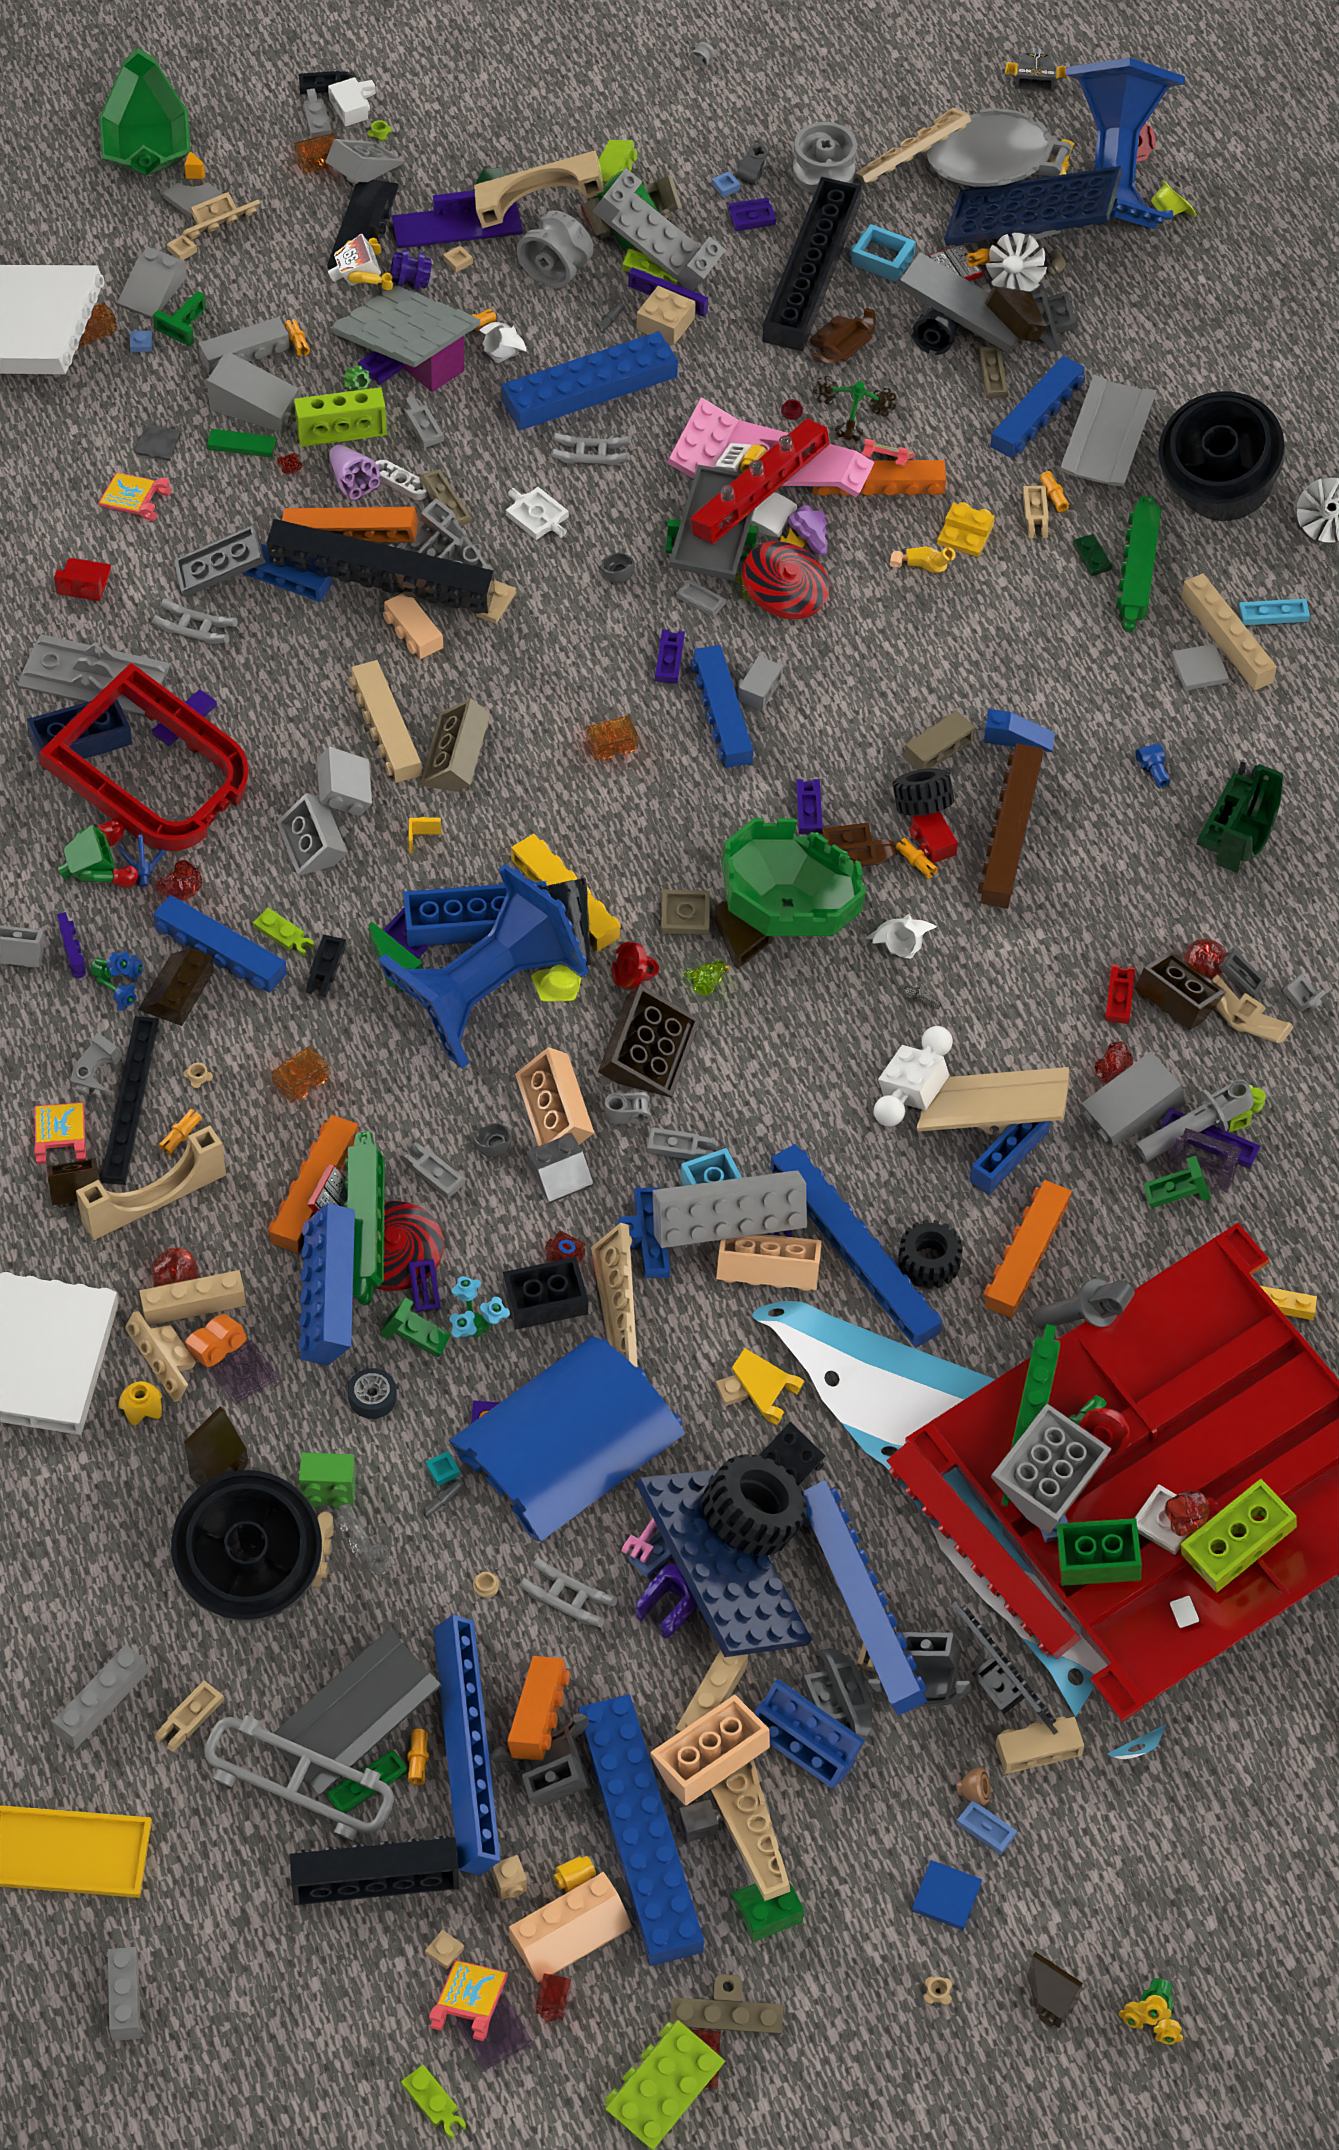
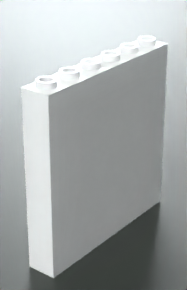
(44, 315)
(51, 1350)

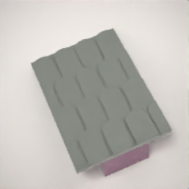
(413, 331)

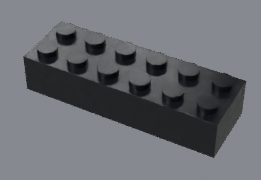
(374, 1870)

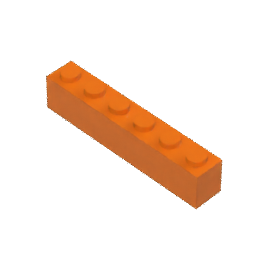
(892, 479)
(364, 523)
(294, 1212)
(1027, 1249)

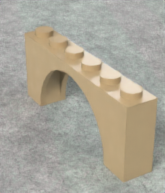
(497, 195)
(199, 1166)

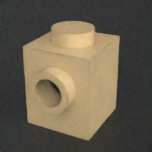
(509, 1878)

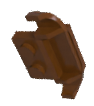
(843, 337)
(858, 843)

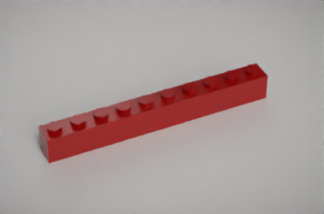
(983, 1549)

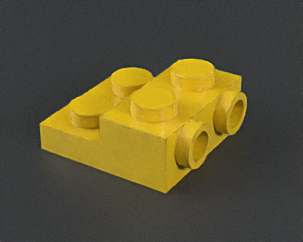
(966, 529)

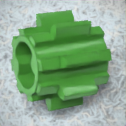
(351, 375)

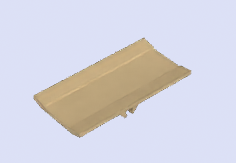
(998, 1100)

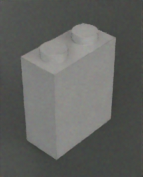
(344, 781)

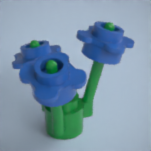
(116, 965)

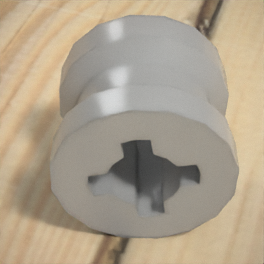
(702, 54)

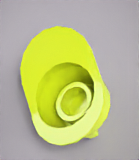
(1168, 199)
(556, 983)

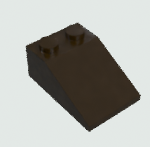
(214, 1449)

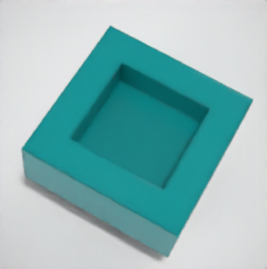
(442, 1468)

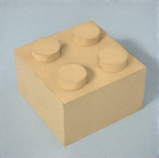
(666, 313)

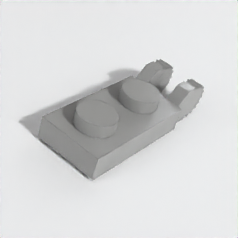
(679, 1144)
(433, 1170)

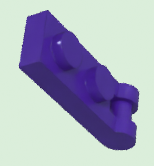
(669, 656)
(809, 806)
(72, 946)

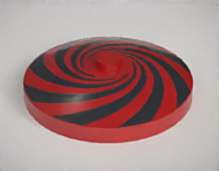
(785, 580)
(408, 1237)

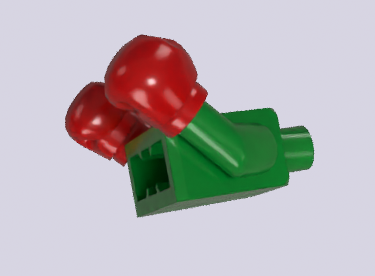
(91, 858)

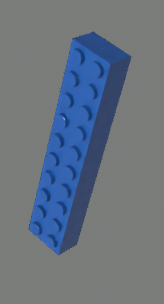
(641, 1831)

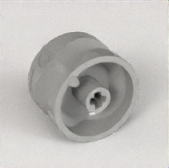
(823, 151)
(555, 249)

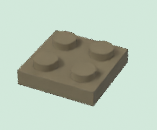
(685, 912)

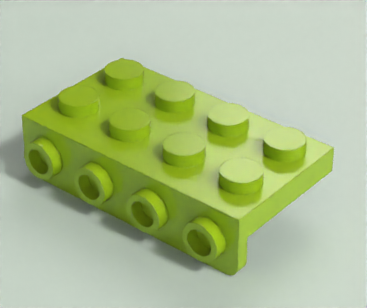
(663, 2083)

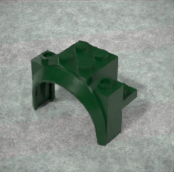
(1241, 830)

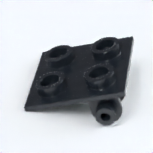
(794, 1453)

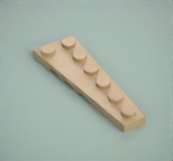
(615, 1287)
(748, 1821)

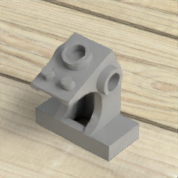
(98, 1053)

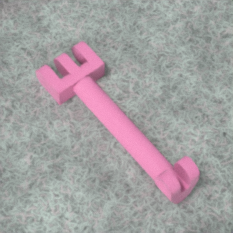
(641, 1544)

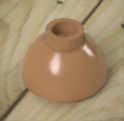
(975, 1786)

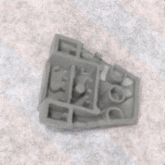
(443, 537)

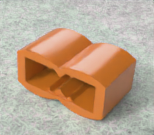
(217, 1339)

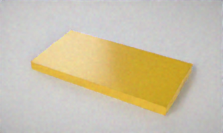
(73, 1851)

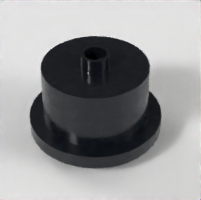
(1222, 454)
(233, 1515)

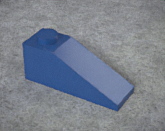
(1009, 728)

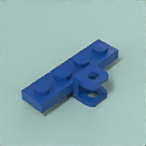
(654, 1258)

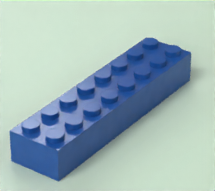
(589, 380)

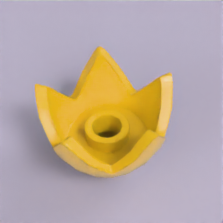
(138, 1408)

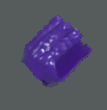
(669, 1580)

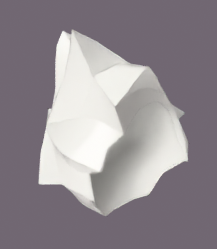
(501, 341)
(901, 935)

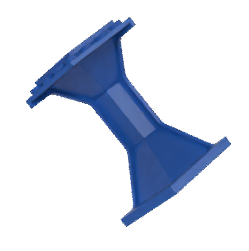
(1121, 101)
(526, 935)

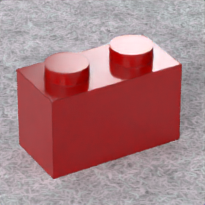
(934, 836)

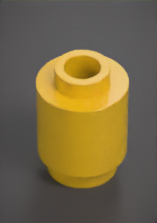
(754, 453)
(574, 1873)

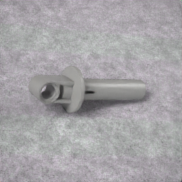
(1215, 1109)

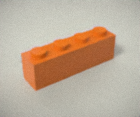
(538, 1708)

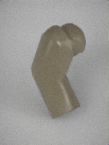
(1058, 262)

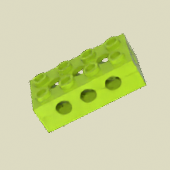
(339, 416)
(1238, 1519)

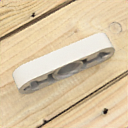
(406, 487)

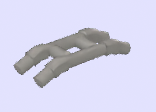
(581, 443)
(186, 615)
(561, 1580)

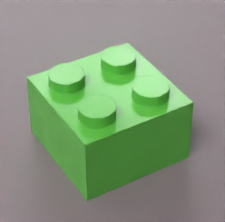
(327, 1479)

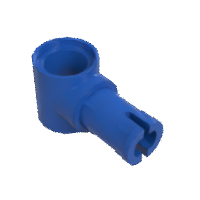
(1153, 759)

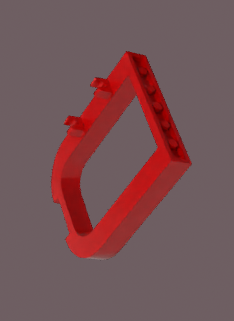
(118, 803)

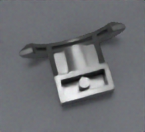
(937, 1663)
(560, 1770)

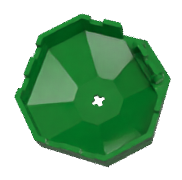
(771, 866)

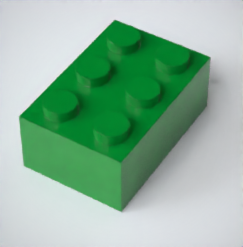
(1099, 1552)

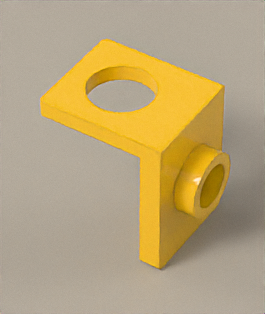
(423, 826)

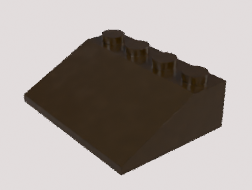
(649, 1043)

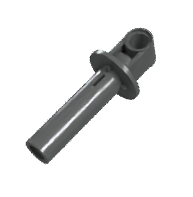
(1095, 1303)

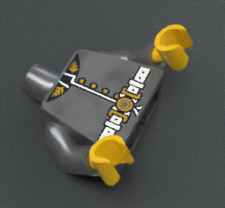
(1036, 71)

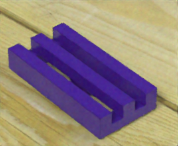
(427, 1306)

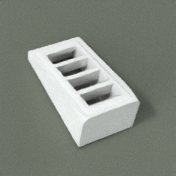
(732, 462)

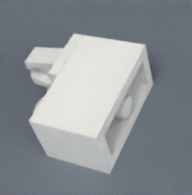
(350, 99)

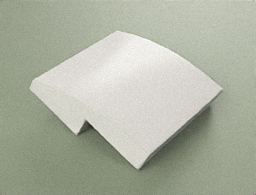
(772, 514)

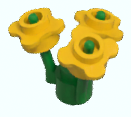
(1152, 2007)

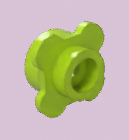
(379, 130)

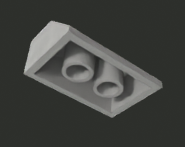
(311, 835)

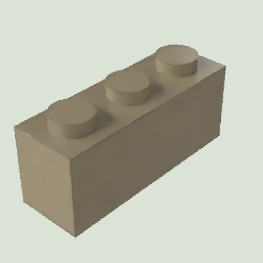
(939, 741)

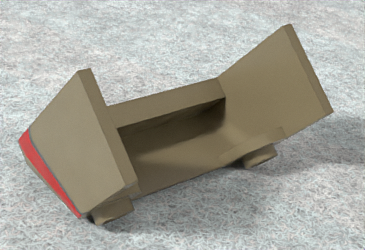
(661, 192)

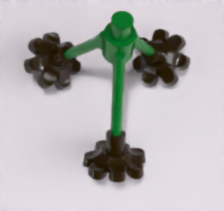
(880, 401)

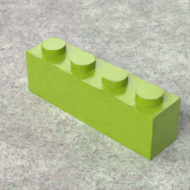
(616, 157)

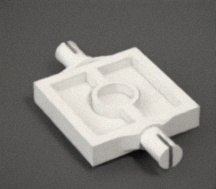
(537, 513)

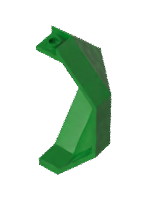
(143, 119)

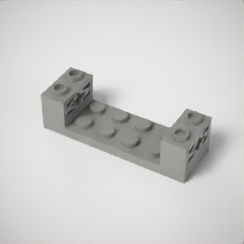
(655, 234)

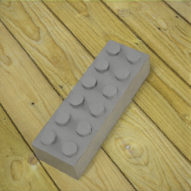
(729, 1209)

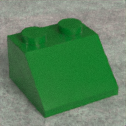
(769, 1916)

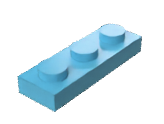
(1274, 611)

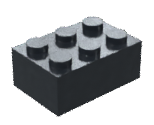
(545, 1293)

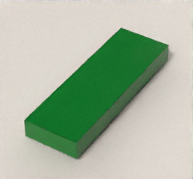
(241, 443)
(351, 1794)

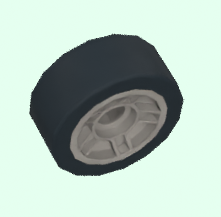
(371, 1381)

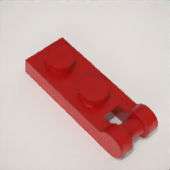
(1120, 994)

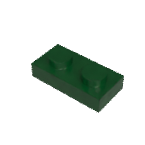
(1092, 554)

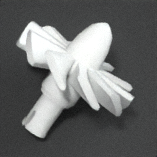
(1017, 269)
(1327, 509)

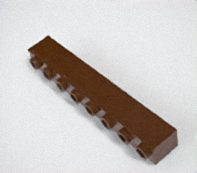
(1011, 826)

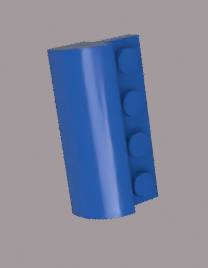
(808, 1734)

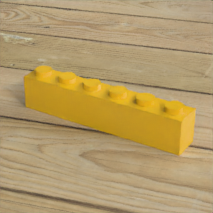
(540, 864)

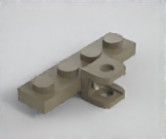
(727, 2010)

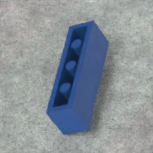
(301, 583)
(1006, 1154)

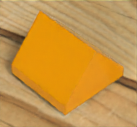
(194, 167)

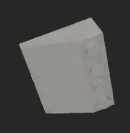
(1049, 1467)

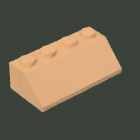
(553, 1098)
(770, 1261)
(711, 1749)
(570, 1927)

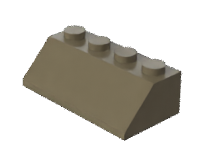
(455, 747)

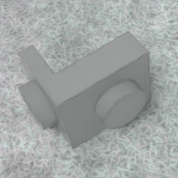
(1303, 994)

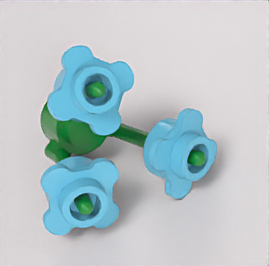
(472, 1323)

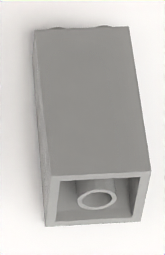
(251, 393)
(1133, 1100)

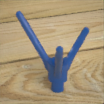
(143, 867)

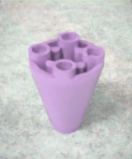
(354, 471)

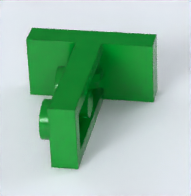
(178, 325)
(1178, 1185)
(415, 1329)

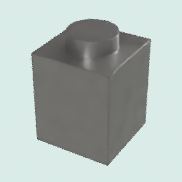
(699, 1820)

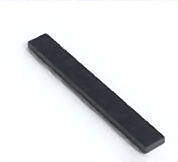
(130, 1101)

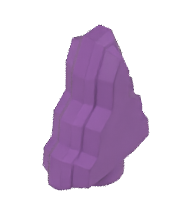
(810, 527)

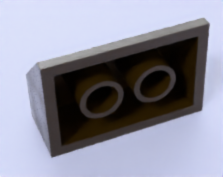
(178, 986)
(1179, 989)

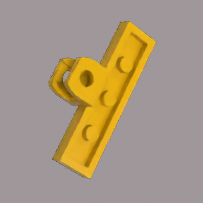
(1293, 1303)

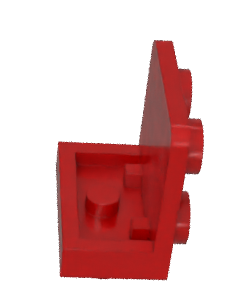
(82, 579)

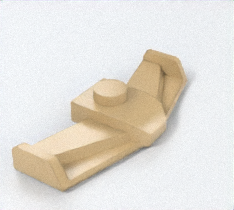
(1247, 1016)

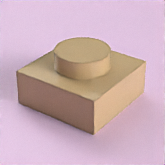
(182, 247)
(458, 258)
(731, 1390)
(444, 1949)

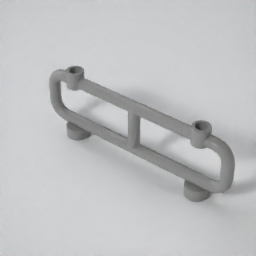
(347, 1825)

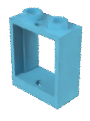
(877, 265)

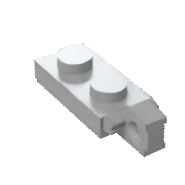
(316, 115)
(423, 423)

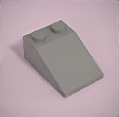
(361, 160)
(152, 282)

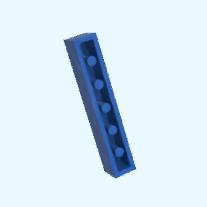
(1037, 407)
(722, 706)
(223, 944)

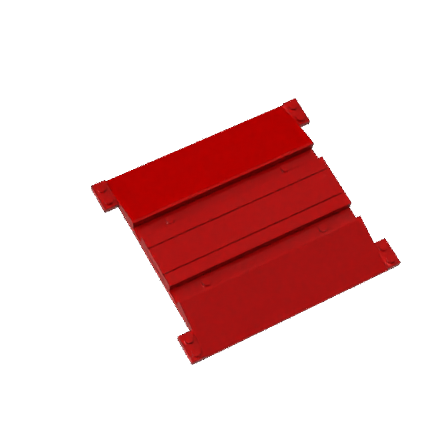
(1212, 1404)

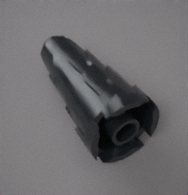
(934, 332)
(575, 897)

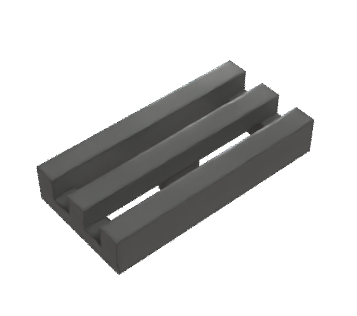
(1240, 976)

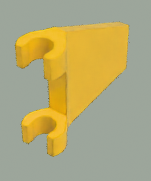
(764, 1383)

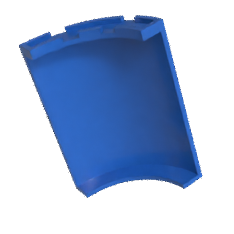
(569, 1435)

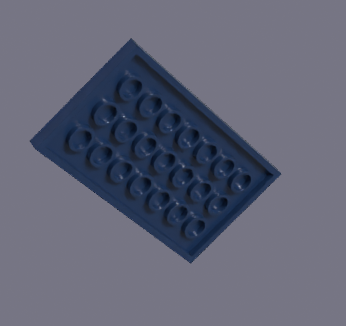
(1034, 206)
(733, 1589)

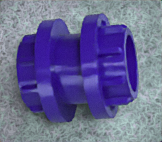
(410, 269)

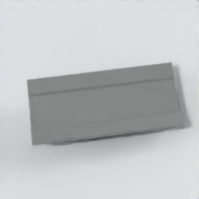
(1107, 432)
(82, 670)

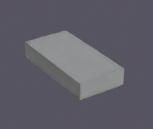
(701, 598)

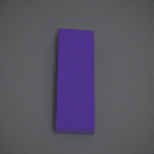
(199, 702)

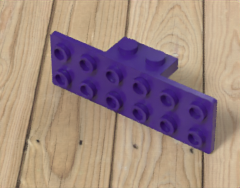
(452, 220)

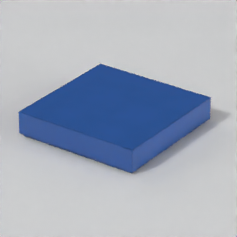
(947, 1895)

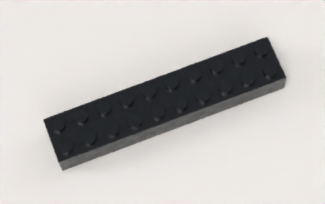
(811, 264)
(380, 566)

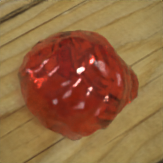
(181, 883)
(1205, 956)
(1114, 1062)
(173, 1267)
(1187, 1512)

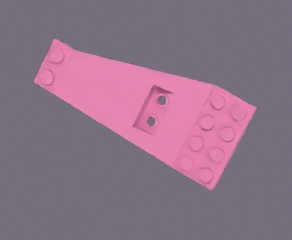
(712, 431)

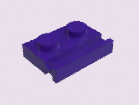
(751, 214)
(380, 366)

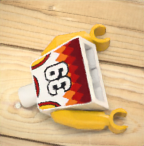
(359, 265)

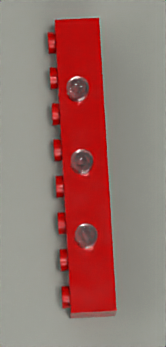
(759, 481)

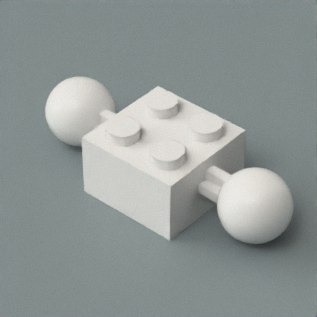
(913, 1076)

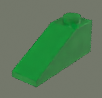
(387, 945)

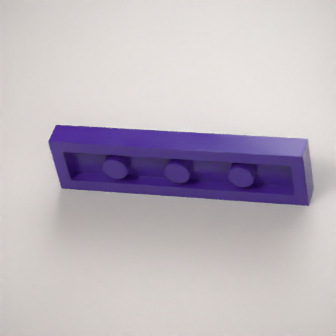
(647, 284)
(1249, 1149)

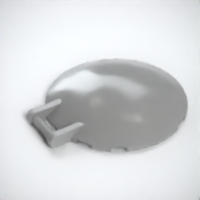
(997, 150)

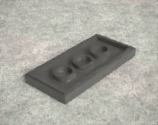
(219, 561)

